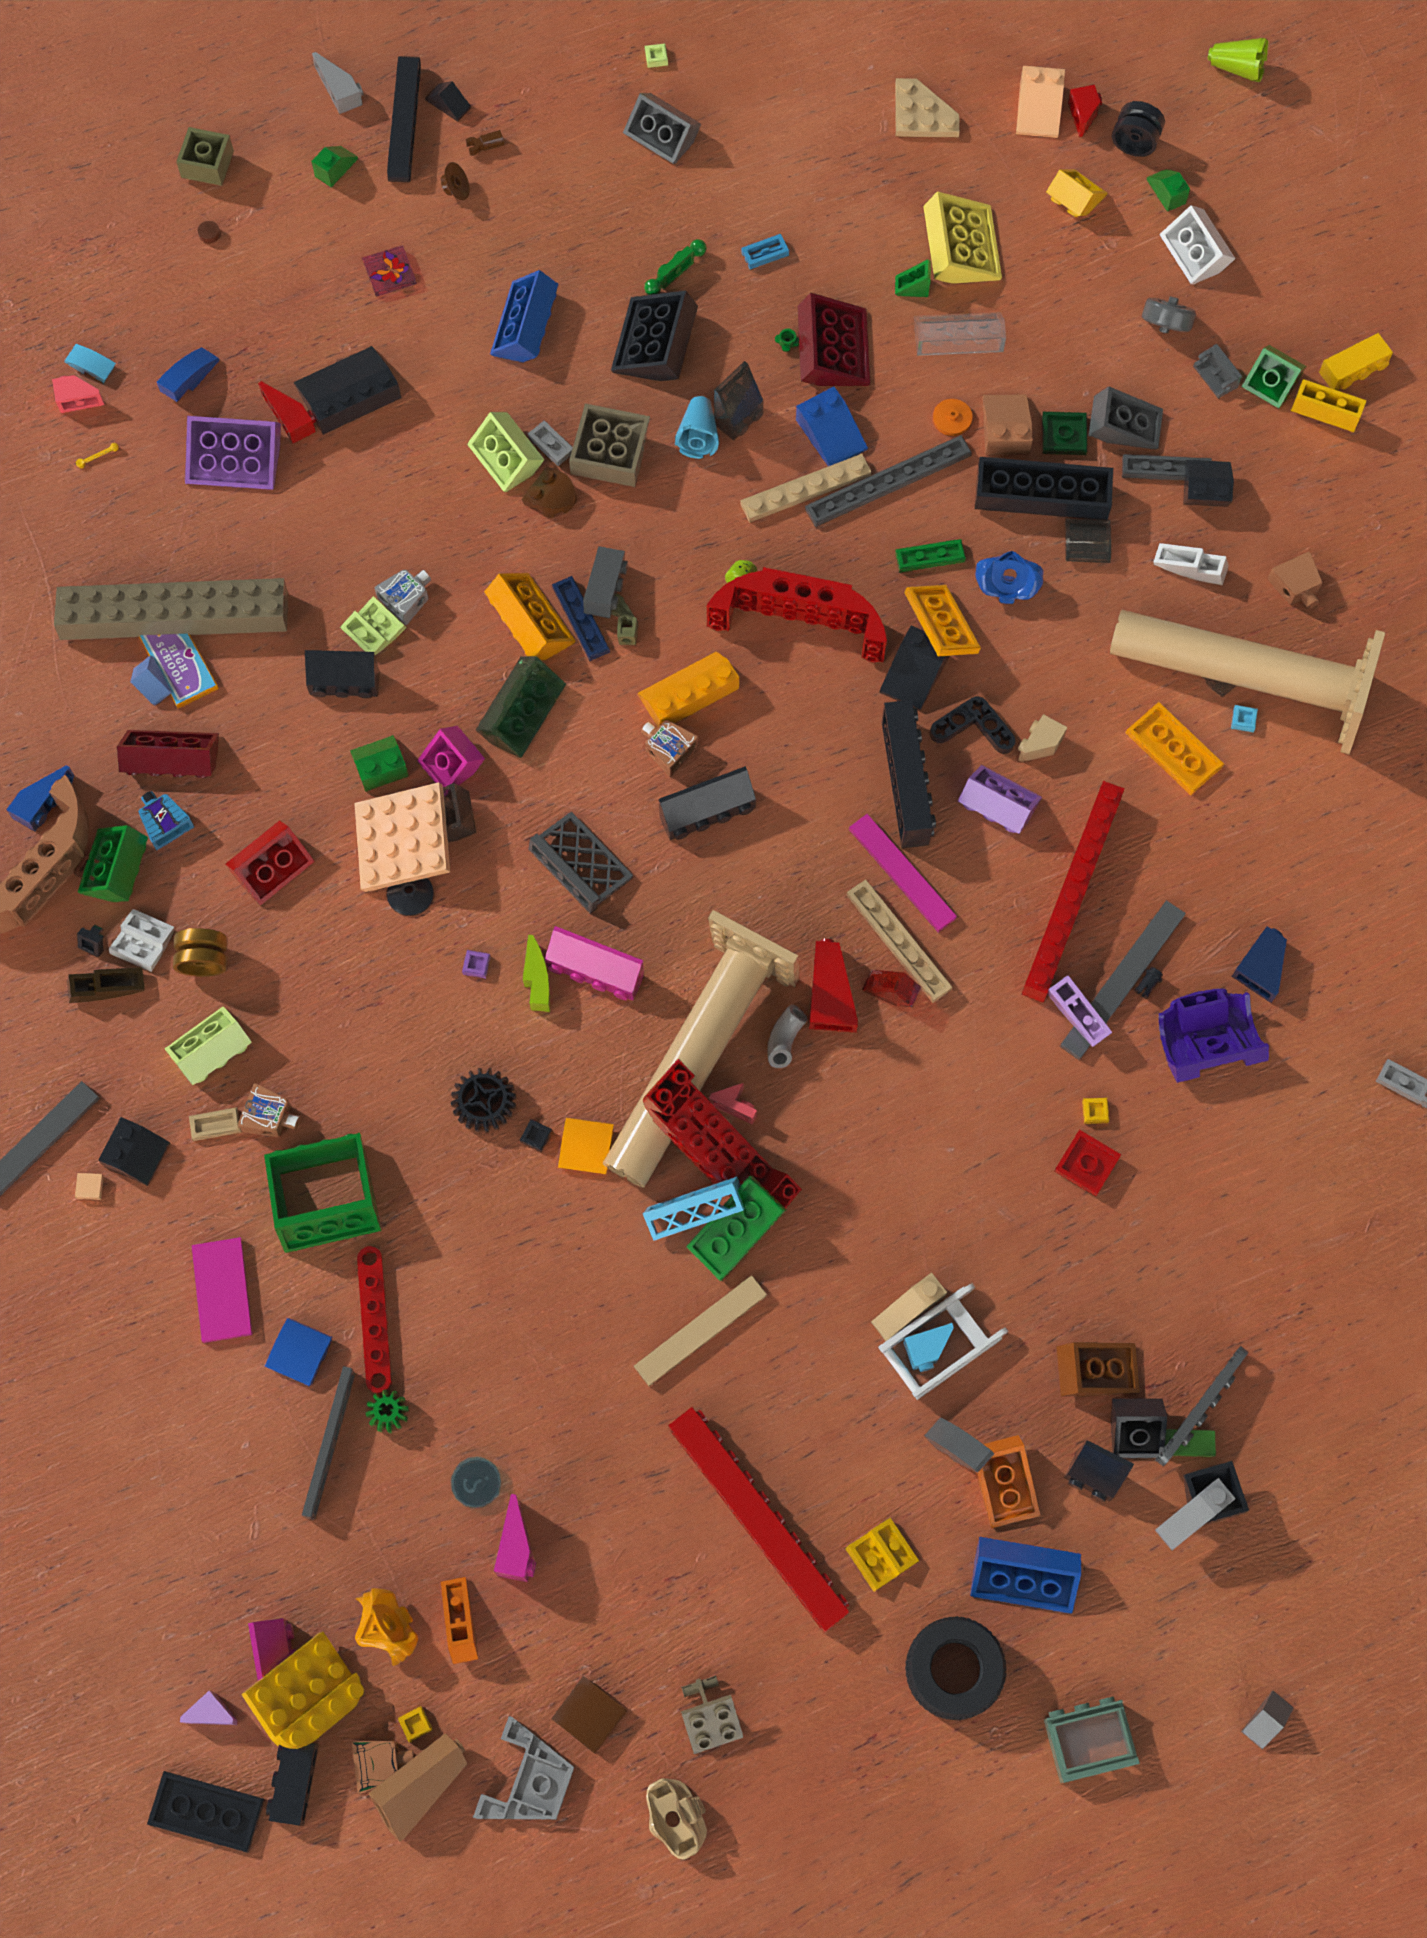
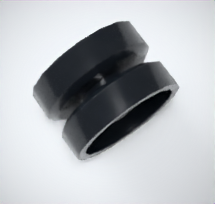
(1138, 128)

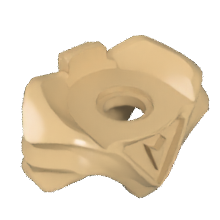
(674, 1795)

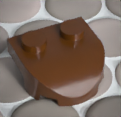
(551, 493)

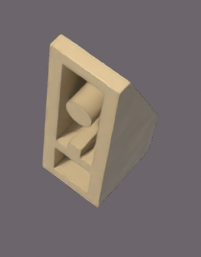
(909, 1307)

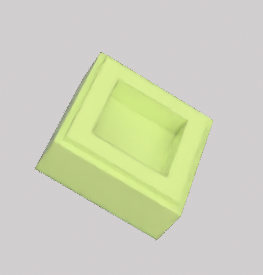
(656, 55)

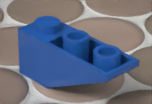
(35, 801)

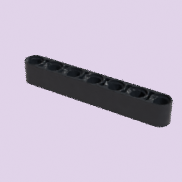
(404, 119)

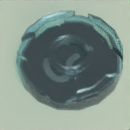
(476, 1482)

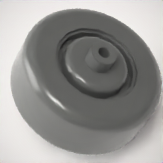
(1169, 314)

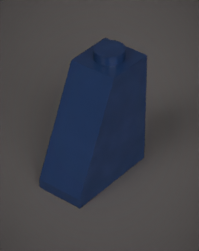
(1263, 964)

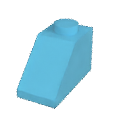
(927, 1347)

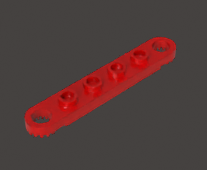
(374, 1319)

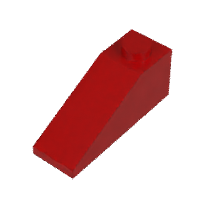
(289, 412)

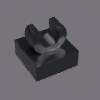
(91, 940)

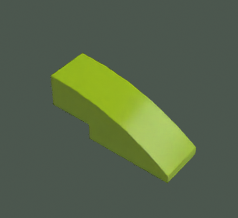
(536, 977)

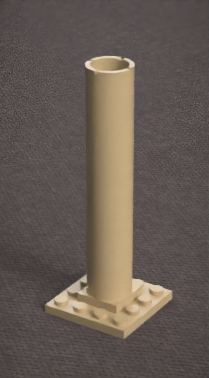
(1252, 665)
(704, 1034)

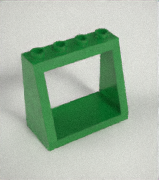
(329, 1223)

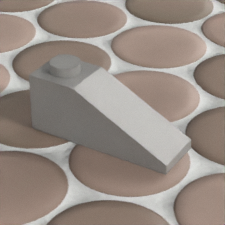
(339, 84)
(1195, 1514)

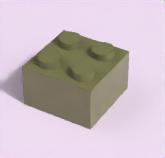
(205, 156)

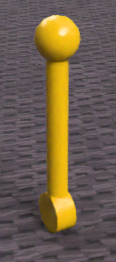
(81, 463)

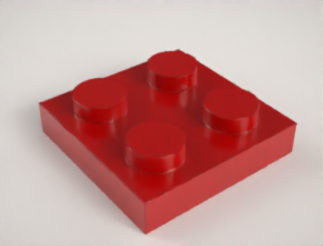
(1087, 1163)

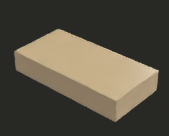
(214, 1124)

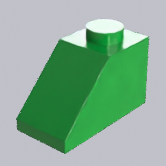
(332, 164)
(1169, 188)

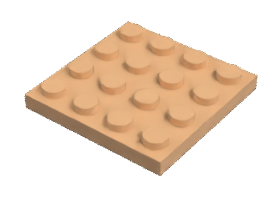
(402, 837)

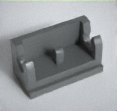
(1217, 371)

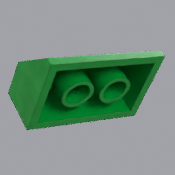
(119, 856)

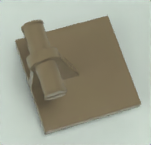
(710, 1722)

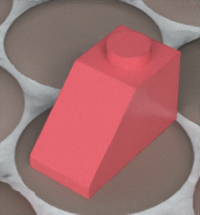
(75, 394)

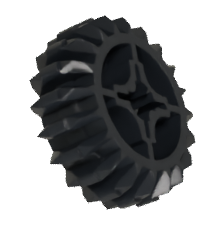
(474, 1104)

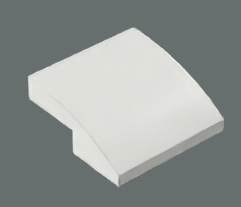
(142, 940)

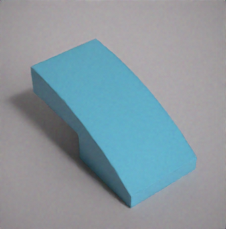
(89, 361)

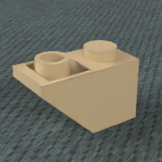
(1044, 739)

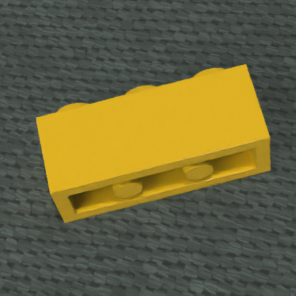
(1356, 362)
(1328, 405)

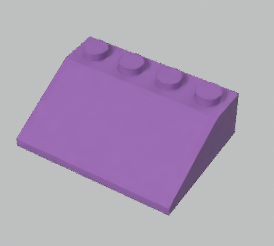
(232, 452)

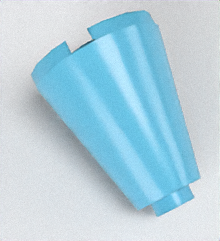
(698, 429)

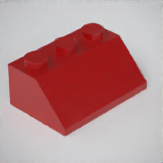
(270, 862)

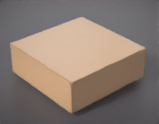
(89, 1186)

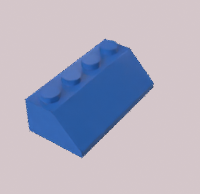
(525, 317)
(1026, 1575)

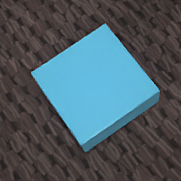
(1244, 718)

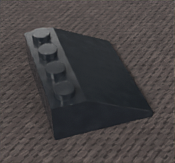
(655, 336)
(348, 389)

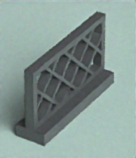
(563, 870)

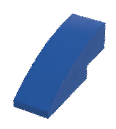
(187, 373)

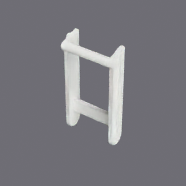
(966, 1324)

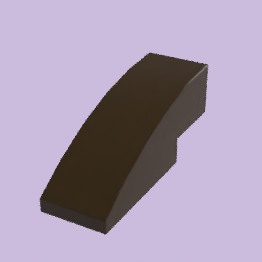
(104, 984)

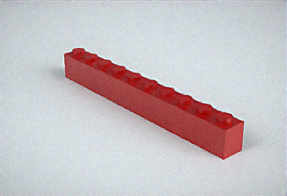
(1073, 891)
(758, 1519)

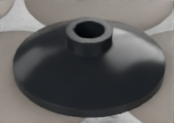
(411, 903)

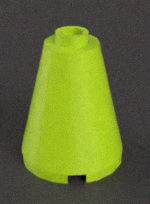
(1241, 57)

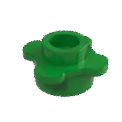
(787, 334)

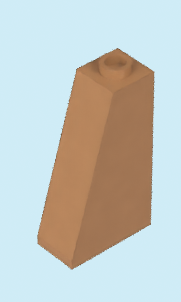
(417, 1785)

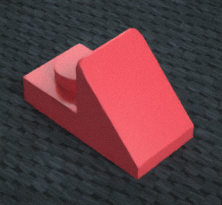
(728, 1102)

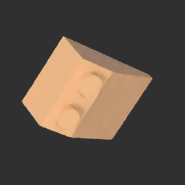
(1040, 101)

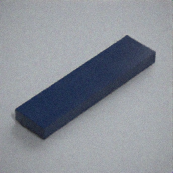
(582, 624)

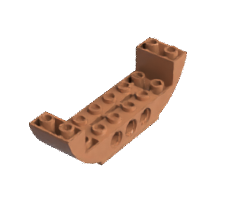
(48, 863)

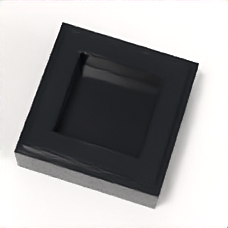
(536, 1135)

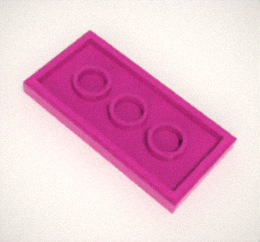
(221, 1290)

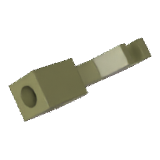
(625, 635)

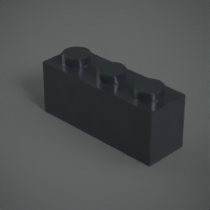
(292, 1784)

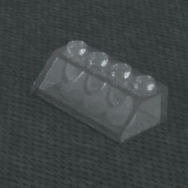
(959, 333)

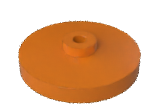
(952, 417)

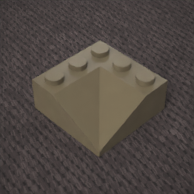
(609, 445)

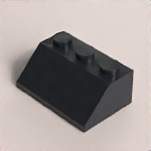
(341, 673)

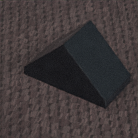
(449, 100)

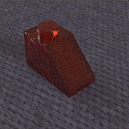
(892, 987)

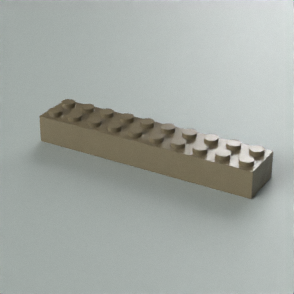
(171, 608)

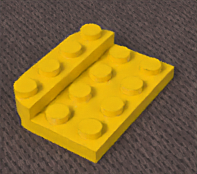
(304, 1694)

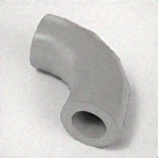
(783, 1035)

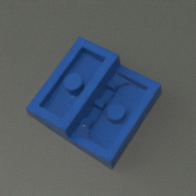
(298, 1351)

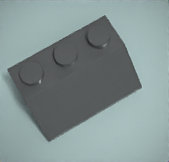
(661, 127)

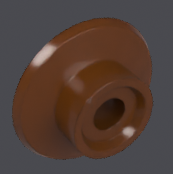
(455, 181)

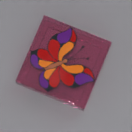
(389, 270)

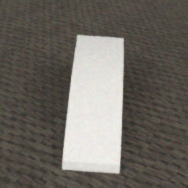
(1192, 563)

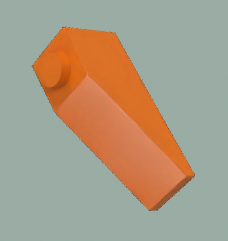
(459, 1621)

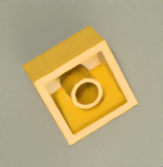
(1075, 192)

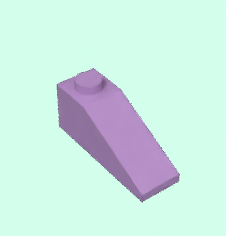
(1079, 1011)

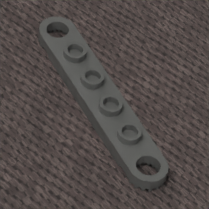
(1197, 1415)

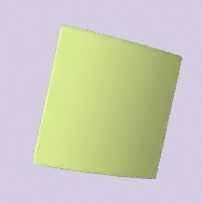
(373, 627)

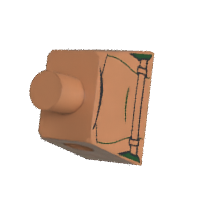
(376, 1762)

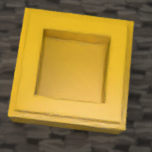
(1095, 1110)
(415, 1724)

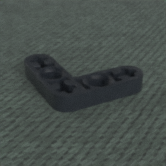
(973, 716)

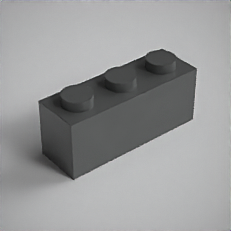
(605, 582)

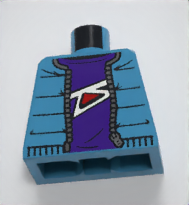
(163, 819)

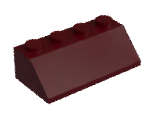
(168, 753)

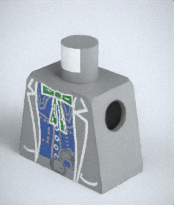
(404, 594)

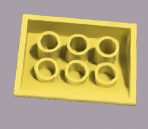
(961, 240)

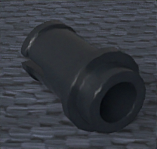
(1149, 982)

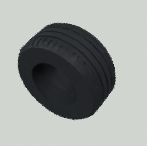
(990, 1658)

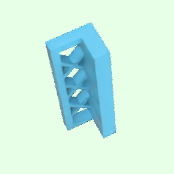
(690, 1200)

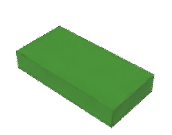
(1200, 1445)

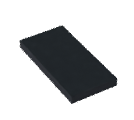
(206, 1811)

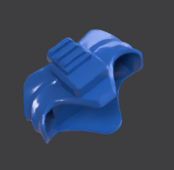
(1008, 588)

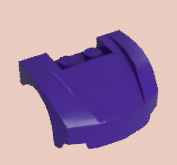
(1209, 1031)

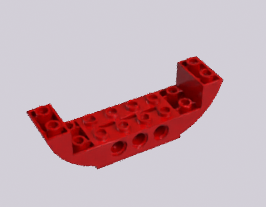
(800, 599)
(709, 1137)

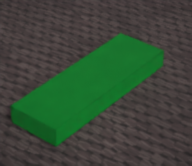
(930, 555)

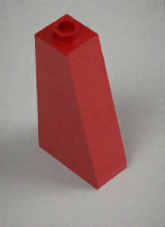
(831, 994)

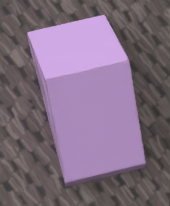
(209, 1711)

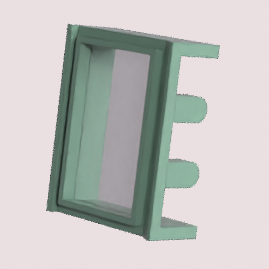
(1090, 1740)

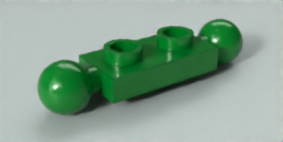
(674, 268)

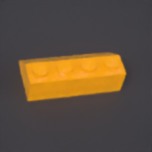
(528, 615)
(690, 689)

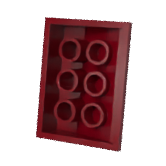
(833, 342)

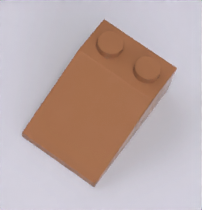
(1007, 425)

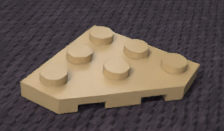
(922, 112)

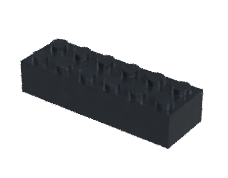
(1044, 488)
(907, 774)

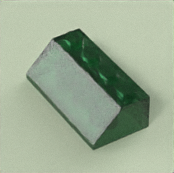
(521, 706)

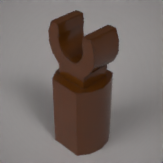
(485, 142)

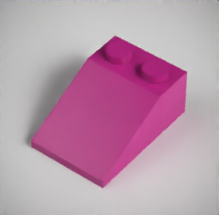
(515, 1553)

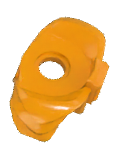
(386, 1625)

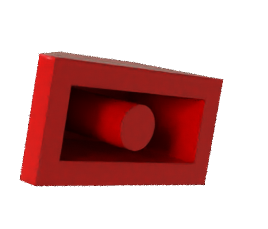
(1084, 106)

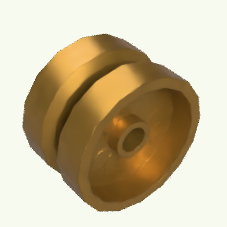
(200, 952)

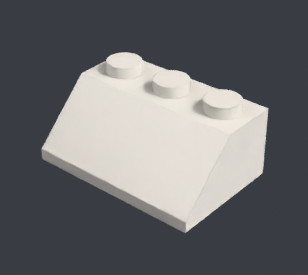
(1197, 245)

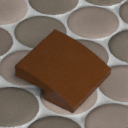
(589, 1714)

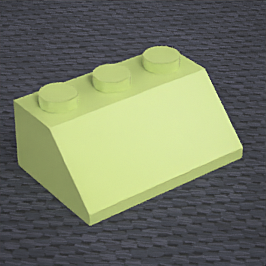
(505, 450)
(208, 1046)

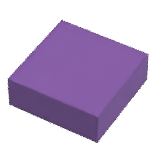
(476, 964)

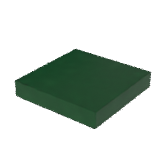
(1064, 433)

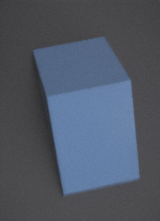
(150, 681)

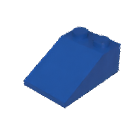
(830, 427)

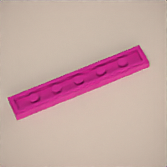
(902, 873)

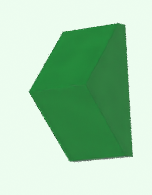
(914, 281)

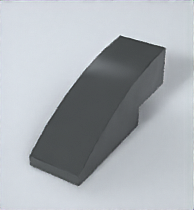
(958, 1445)

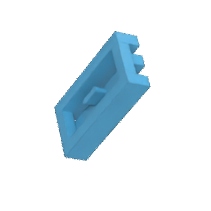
(766, 254)

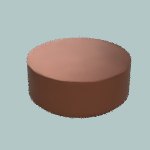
(208, 232)

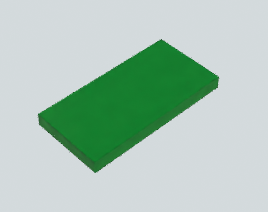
(728, 1239)

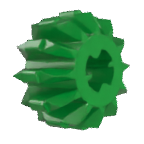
(384, 1420)

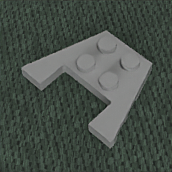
(539, 1782)

